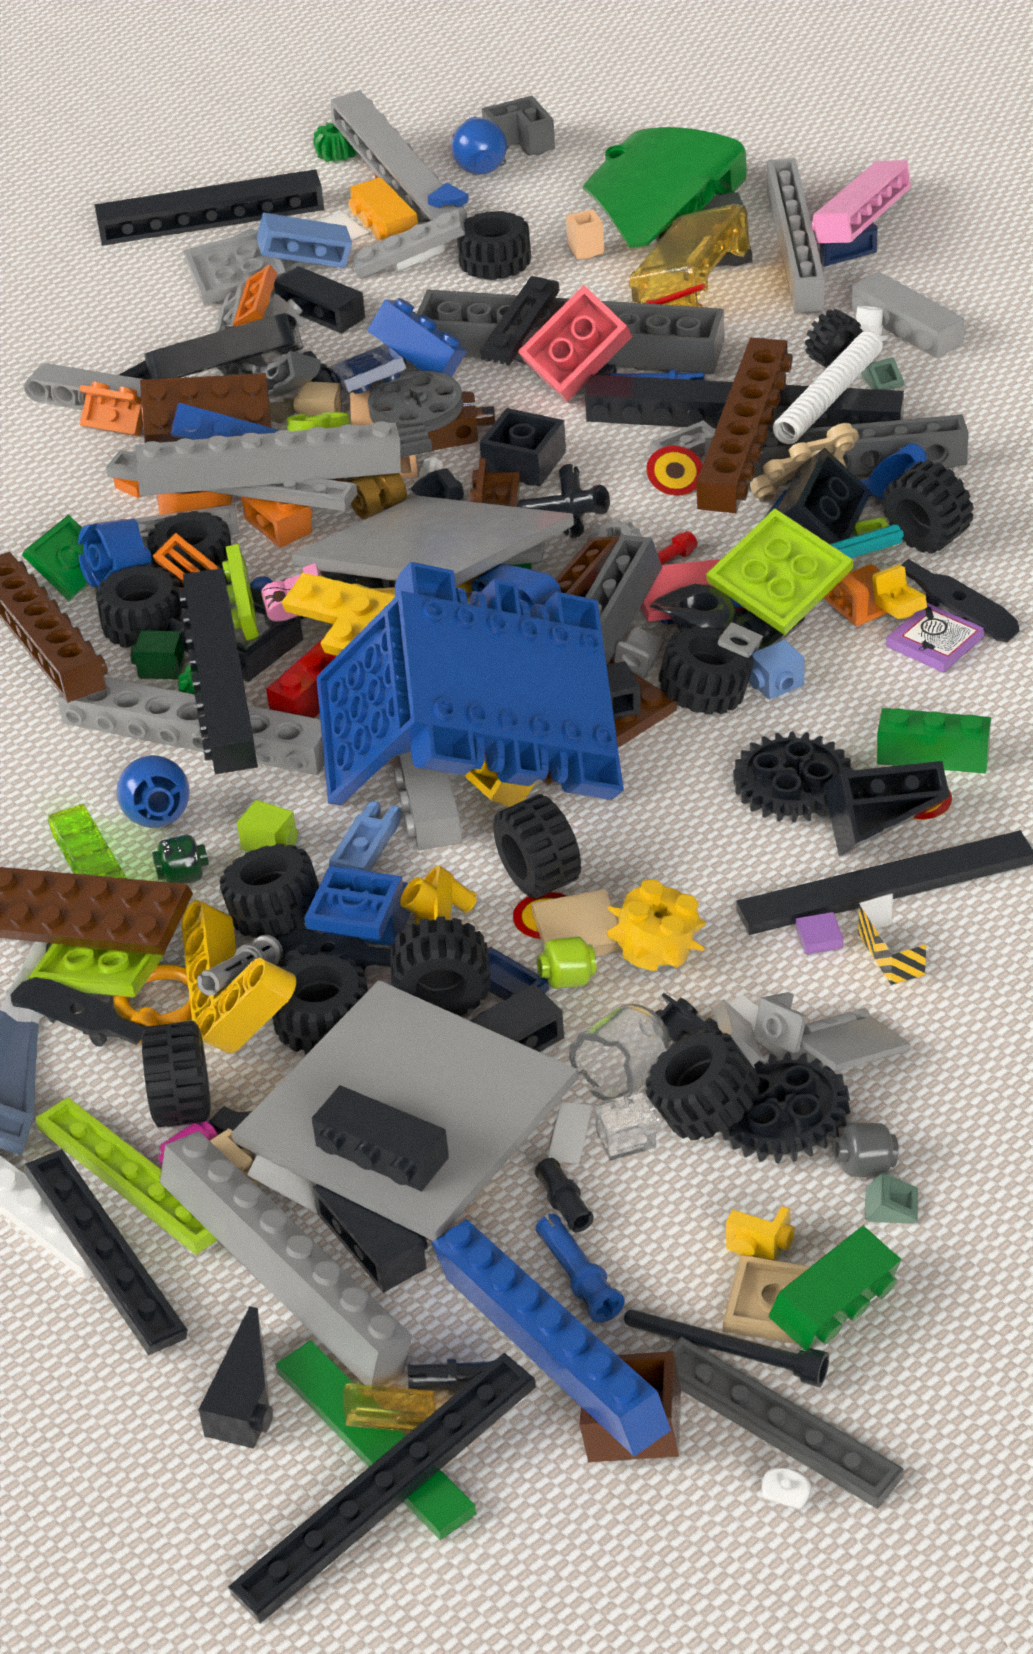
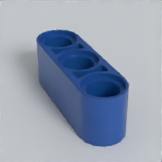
(532, 585)

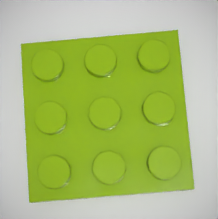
(779, 571)

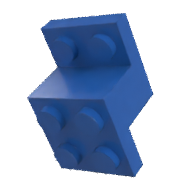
(359, 905)

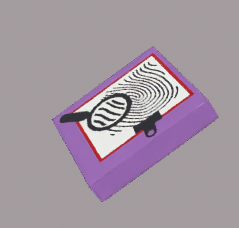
(935, 637)

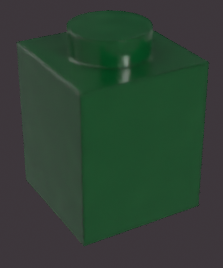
(158, 654)

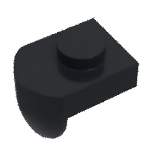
(439, 485)

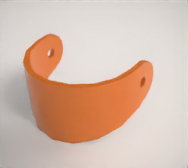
(183, 502)

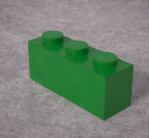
(933, 736)
(835, 1289)

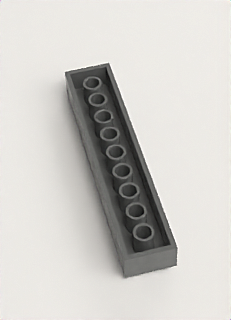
(661, 334)

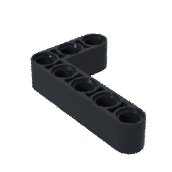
(270, 334)

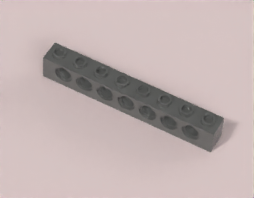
(941, 438)

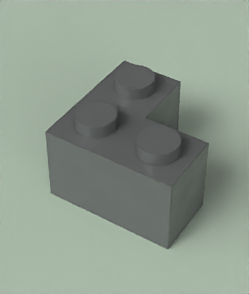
(524, 123)

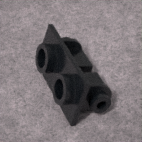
(682, 1019)

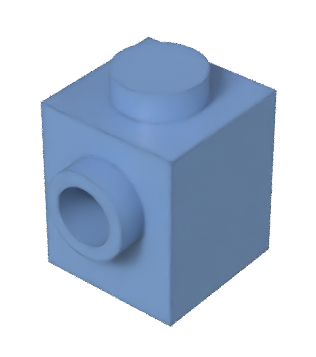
(777, 669)

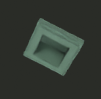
(883, 375)
(891, 1201)

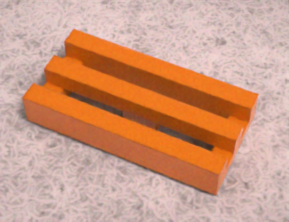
(168, 549)

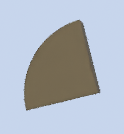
(281, 410)

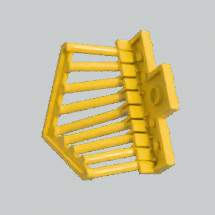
(341, 604)

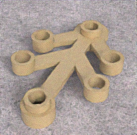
(838, 441)

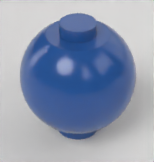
(479, 146)
(153, 791)

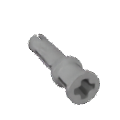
(224, 973)

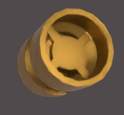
(377, 493)

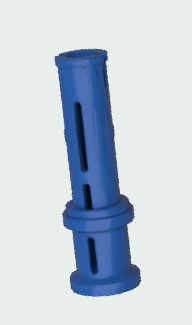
(587, 1278)

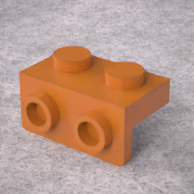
(111, 409)

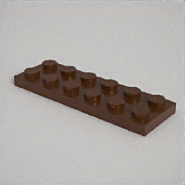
(90, 910)

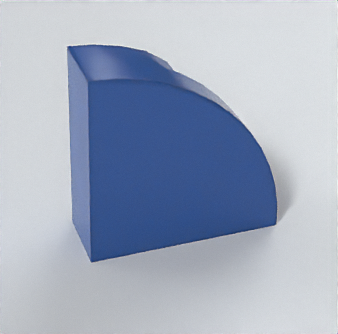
(447, 195)

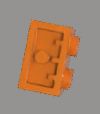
(855, 596)

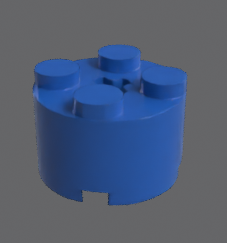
(111, 547)

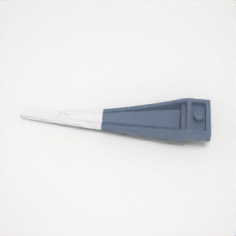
(18, 1062)

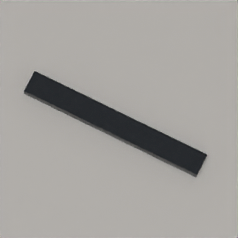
(897, 877)
(381, 1488)

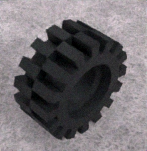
(831, 336)

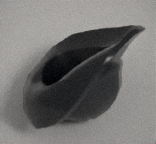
(697, 606)

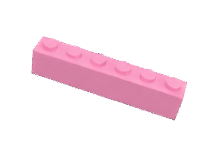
(861, 202)

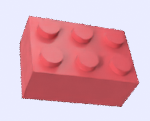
(575, 343)

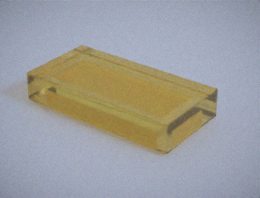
(386, 1406)

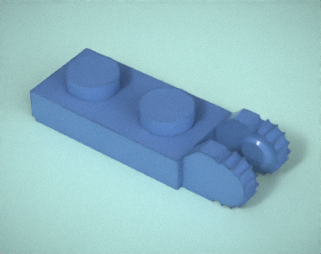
(366, 838)

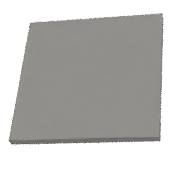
(434, 533)
(424, 1064)

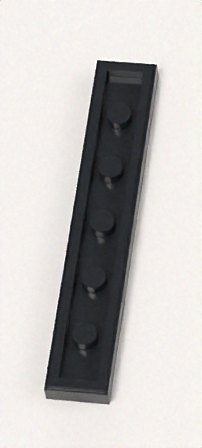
(106, 1252)

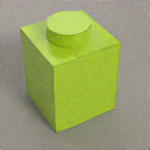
(266, 825)

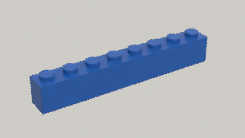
(552, 1338)

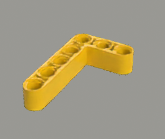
(248, 1001)

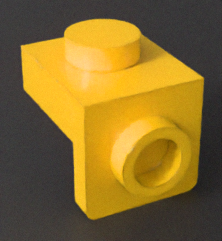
(895, 595)
(757, 1236)

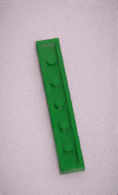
(322, 1386)

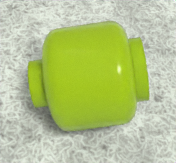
(567, 962)

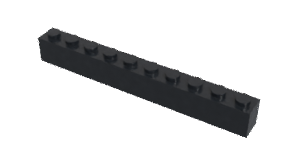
(692, 401)

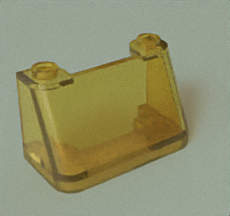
(690, 254)

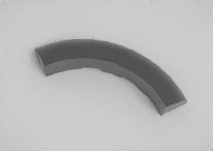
(282, 375)

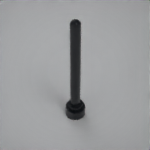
(808, 1365)

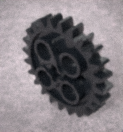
(788, 775)
(793, 1109)

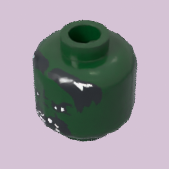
(180, 860)

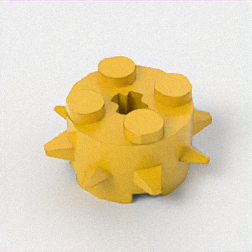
(656, 926)

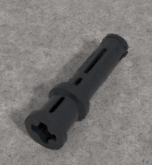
(574, 501)

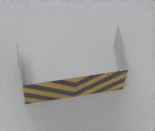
(896, 966)

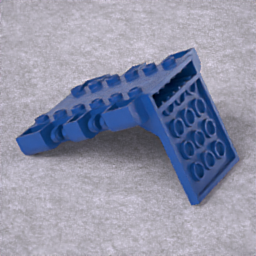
(471, 684)

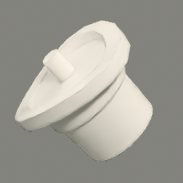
(871, 320)

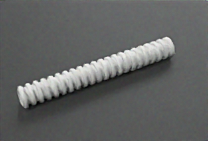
(827, 387)

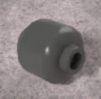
(866, 1149)

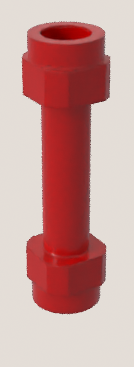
(682, 545)

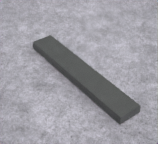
(785, 1425)

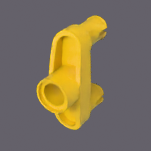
(436, 895)

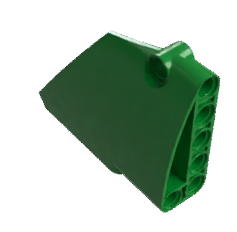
(663, 176)

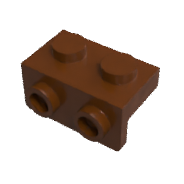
(495, 487)

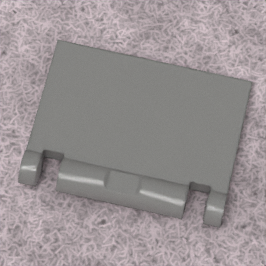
(851, 1040)

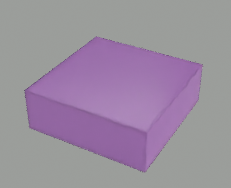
(819, 933)

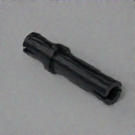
(568, 481)

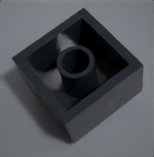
(524, 445)

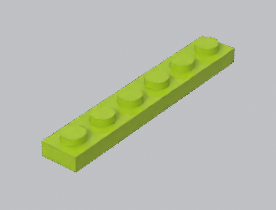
(122, 1170)

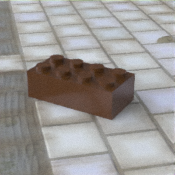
(229, 395)

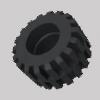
(494, 245)
(928, 506)
(200, 530)
(137, 601)
(702, 673)
(537, 846)
(269, 890)
(442, 964)
(322, 996)
(176, 1074)
(702, 1084)

